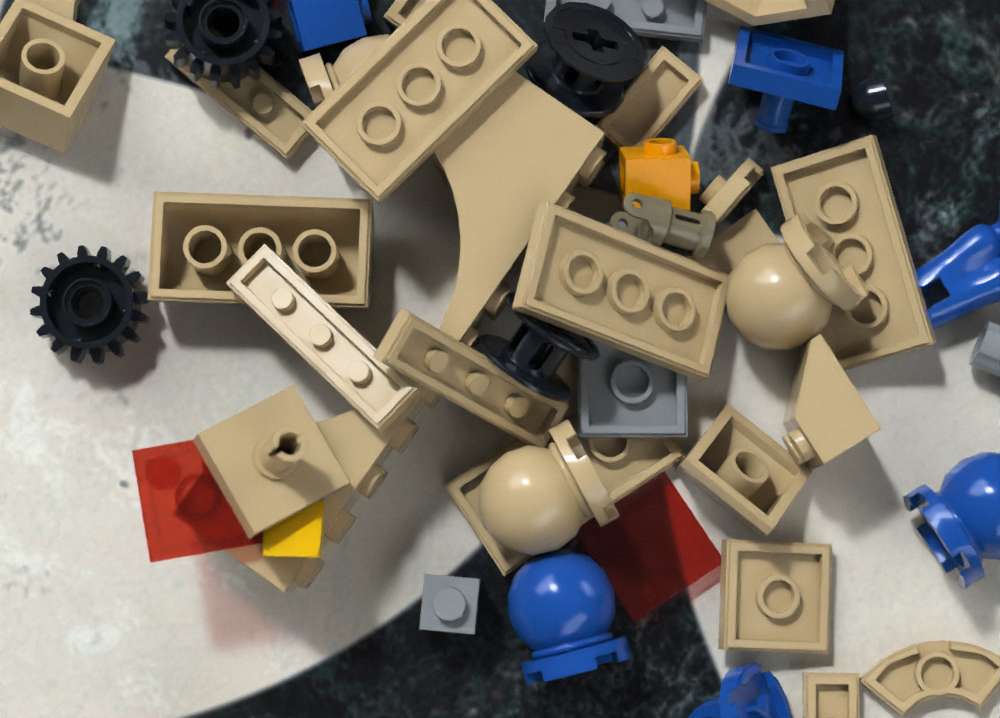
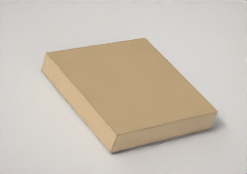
(775, 596)

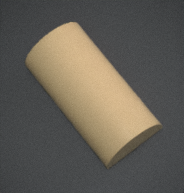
(210, 236)

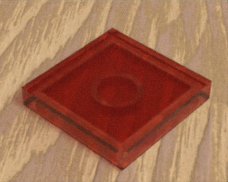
(651, 547)

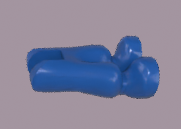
(968, 273)

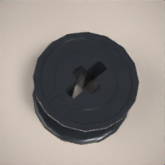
(572, 41)
(537, 353)

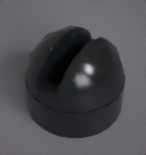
(871, 99)

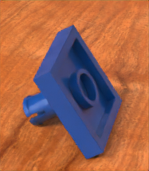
(785, 73)

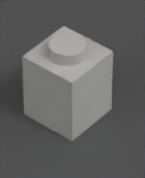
(449, 604)

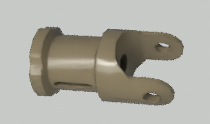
(662, 223)

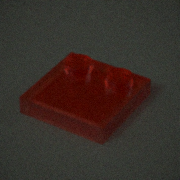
(184, 504)

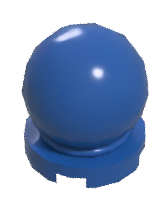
(962, 516)
(564, 613)

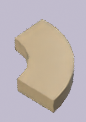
(932, 671)

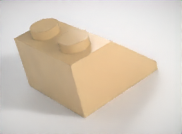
(48, 73)
(823, 408)

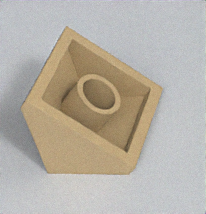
(744, 471)

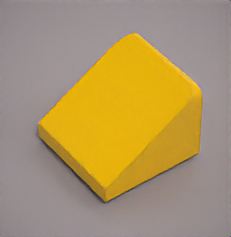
(297, 535)

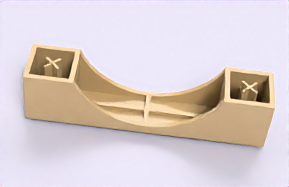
(497, 169)

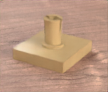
(271, 461)

